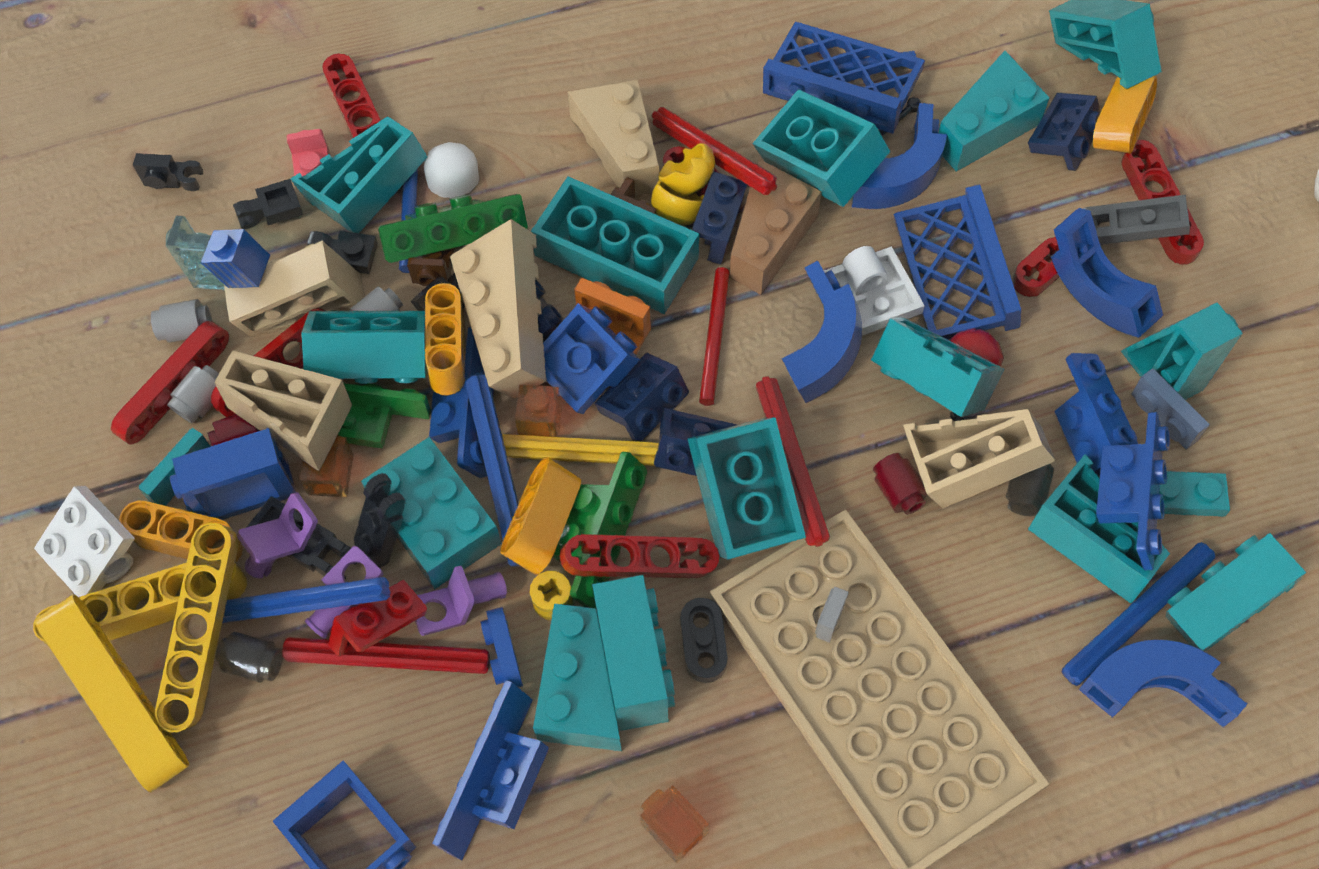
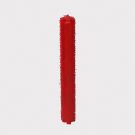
(725, 157)
(809, 508)
(390, 656)

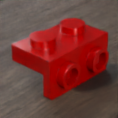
(375, 621)

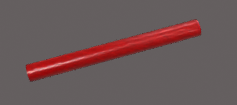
(714, 336)

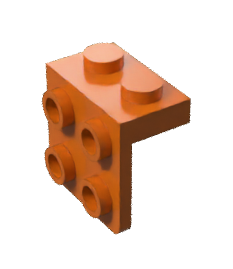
(627, 312)

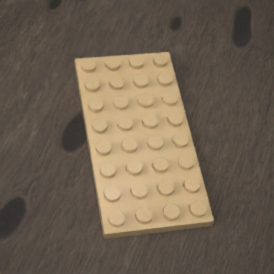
(881, 700)

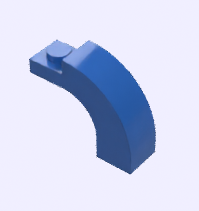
(908, 174)
(1097, 283)
(836, 346)
(1165, 666)

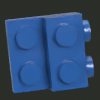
(587, 357)

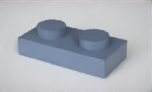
(1158, 396)

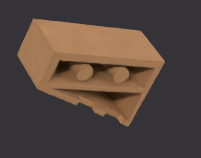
(772, 229)

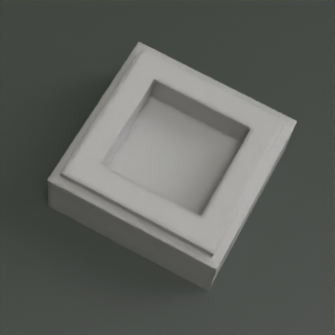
(831, 614)

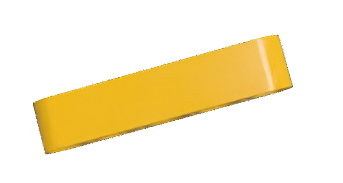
(162, 603)
(182, 643)
(111, 692)

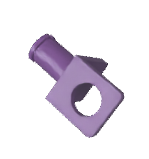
(277, 537)
(460, 598)
(322, 620)

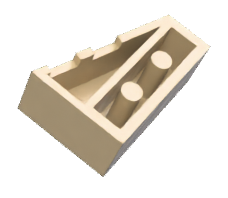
(618, 131)
(292, 288)
(294, 403)
(977, 453)

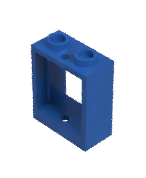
(233, 476)
(323, 798)

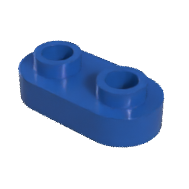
(497, 632)

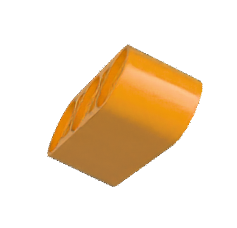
(1124, 116)
(444, 339)
(541, 516)
(164, 527)

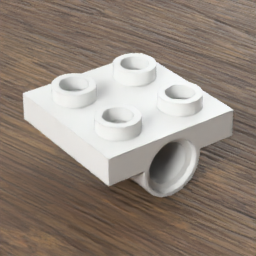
(878, 287)
(86, 543)

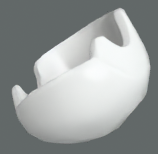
(451, 170)

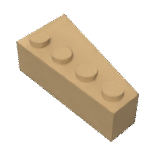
(502, 306)

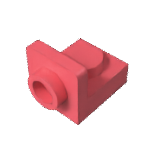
(307, 150)

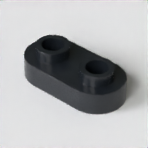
(703, 641)

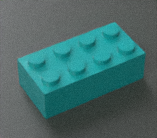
(616, 244)

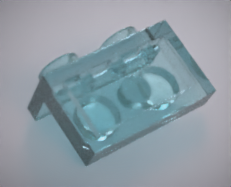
(188, 252)

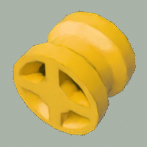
(544, 603)

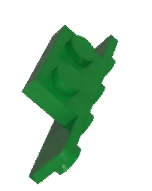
(448, 226)
(373, 409)
(602, 512)

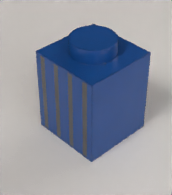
(235, 258)

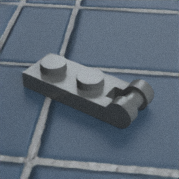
(1141, 219)

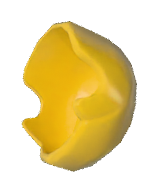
(690, 174)
(674, 206)

